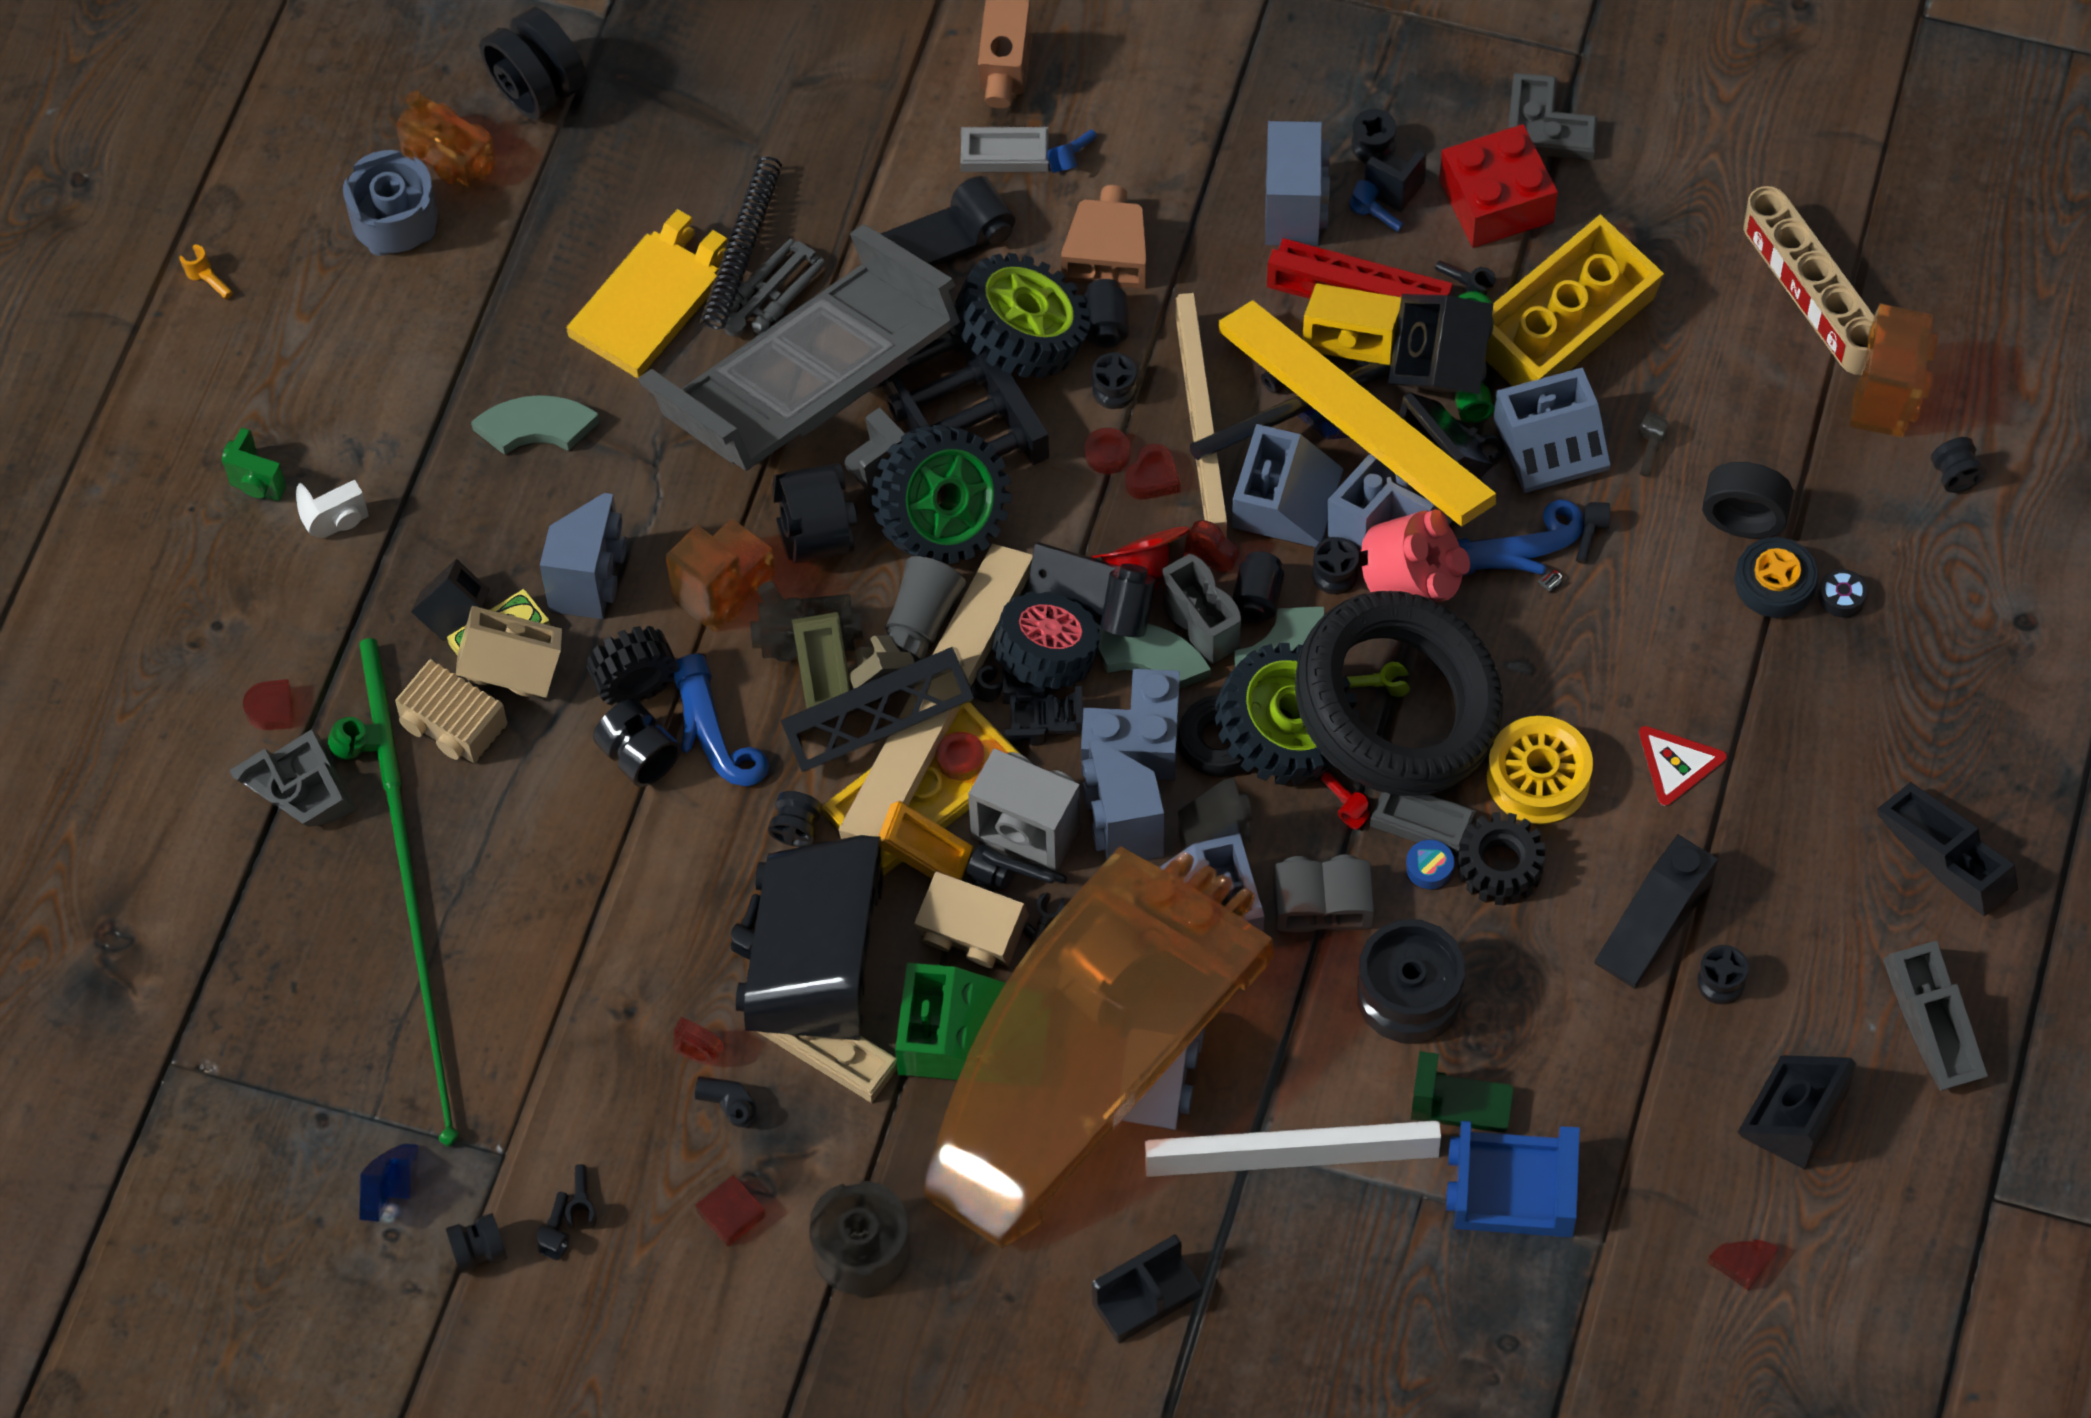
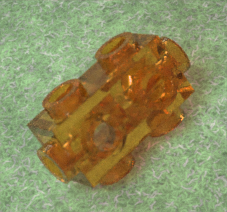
(444, 140)

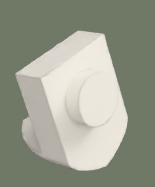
(333, 511)

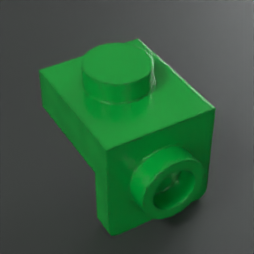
(249, 472)

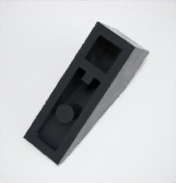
(1658, 910)

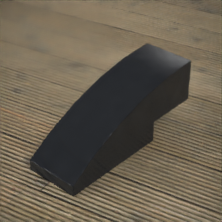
(1949, 848)

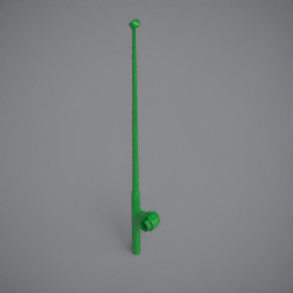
(380, 738)

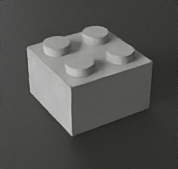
(1025, 809)

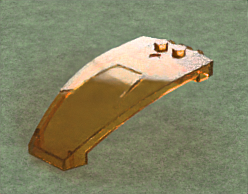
(1086, 1033)

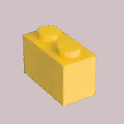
(1351, 323)

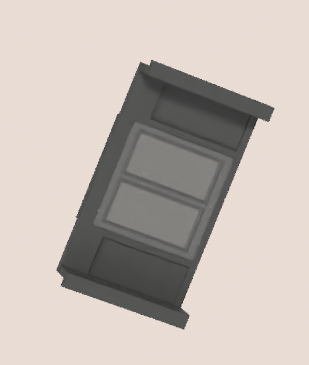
(814, 356)

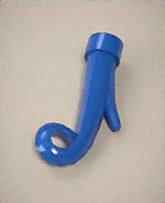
(1518, 550)
(702, 719)

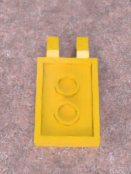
(649, 296)

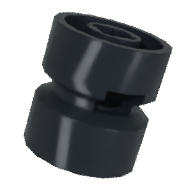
(634, 740)

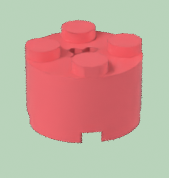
(1415, 556)

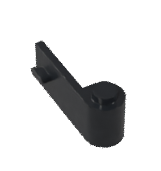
(971, 222)

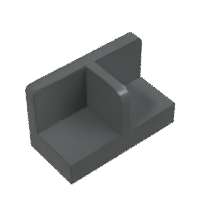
(865, 460)

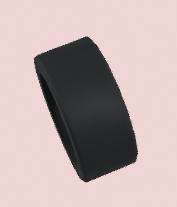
(1750, 482)

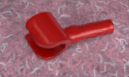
(1354, 810)

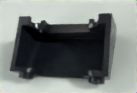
(813, 939)

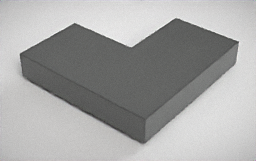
(1550, 131)

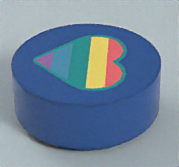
(1430, 864)

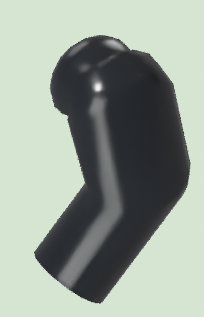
(731, 1096)

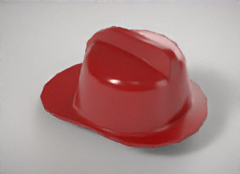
(1148, 552)

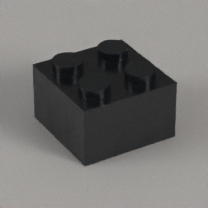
(1441, 343)

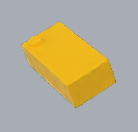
(1570, 304)

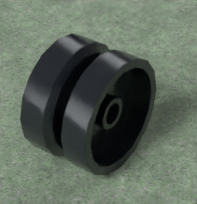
(533, 62)
(1410, 981)

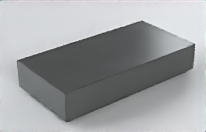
(1423, 819)

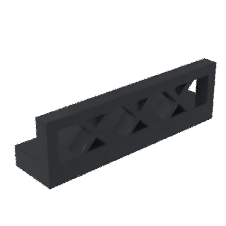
(871, 693)

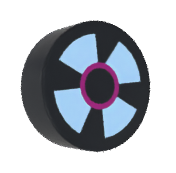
(1842, 593)

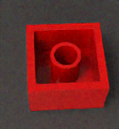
(1498, 185)

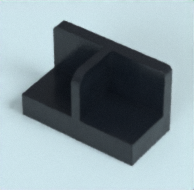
(1145, 1289)

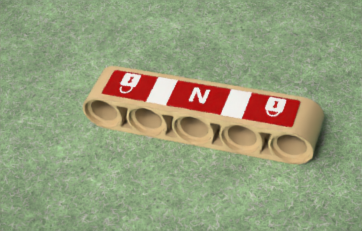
(1809, 261)

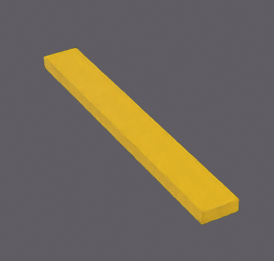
(1358, 413)

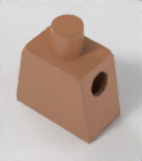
(1004, 50)
(1106, 241)

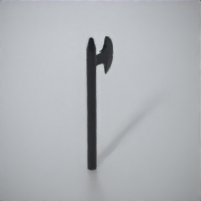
(1277, 414)

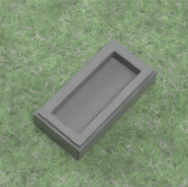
(1004, 149)

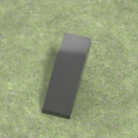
(1935, 1015)

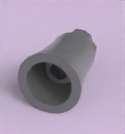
(923, 604)

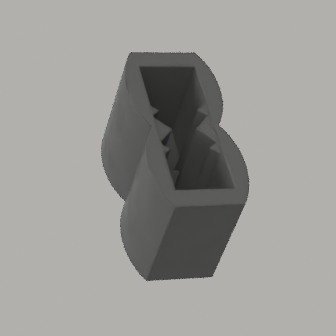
(1201, 608)
(1323, 894)

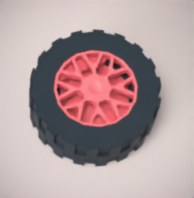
(1046, 640)

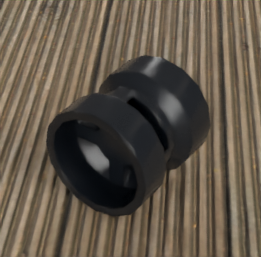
(476, 1243)

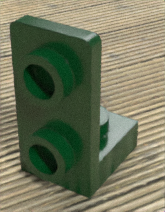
(1459, 1099)

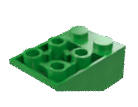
(941, 1018)

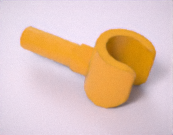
(201, 269)

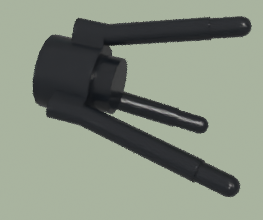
(996, 869)

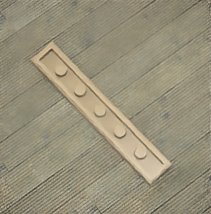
(1199, 408)

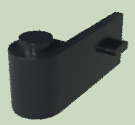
(1108, 591)

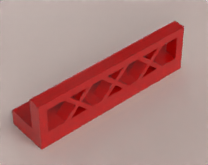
(1299, 266)

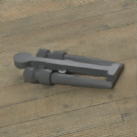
(774, 311)

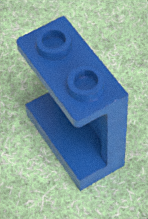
(1514, 1182)

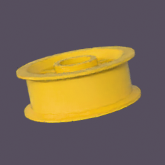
(1564, 784)

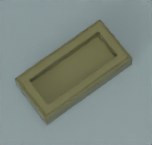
(821, 657)

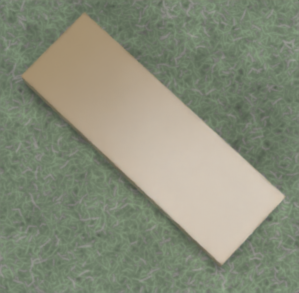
(852, 1063)

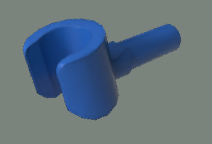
(1063, 157)
(1364, 202)

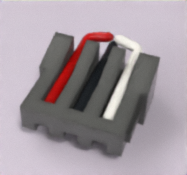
(1550, 581)

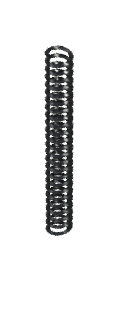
(761, 192)

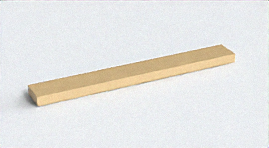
(911, 751)

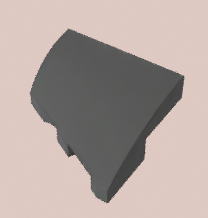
(298, 780)

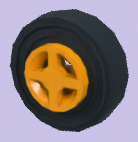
(1783, 561)

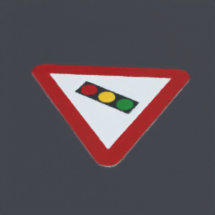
(1676, 762)

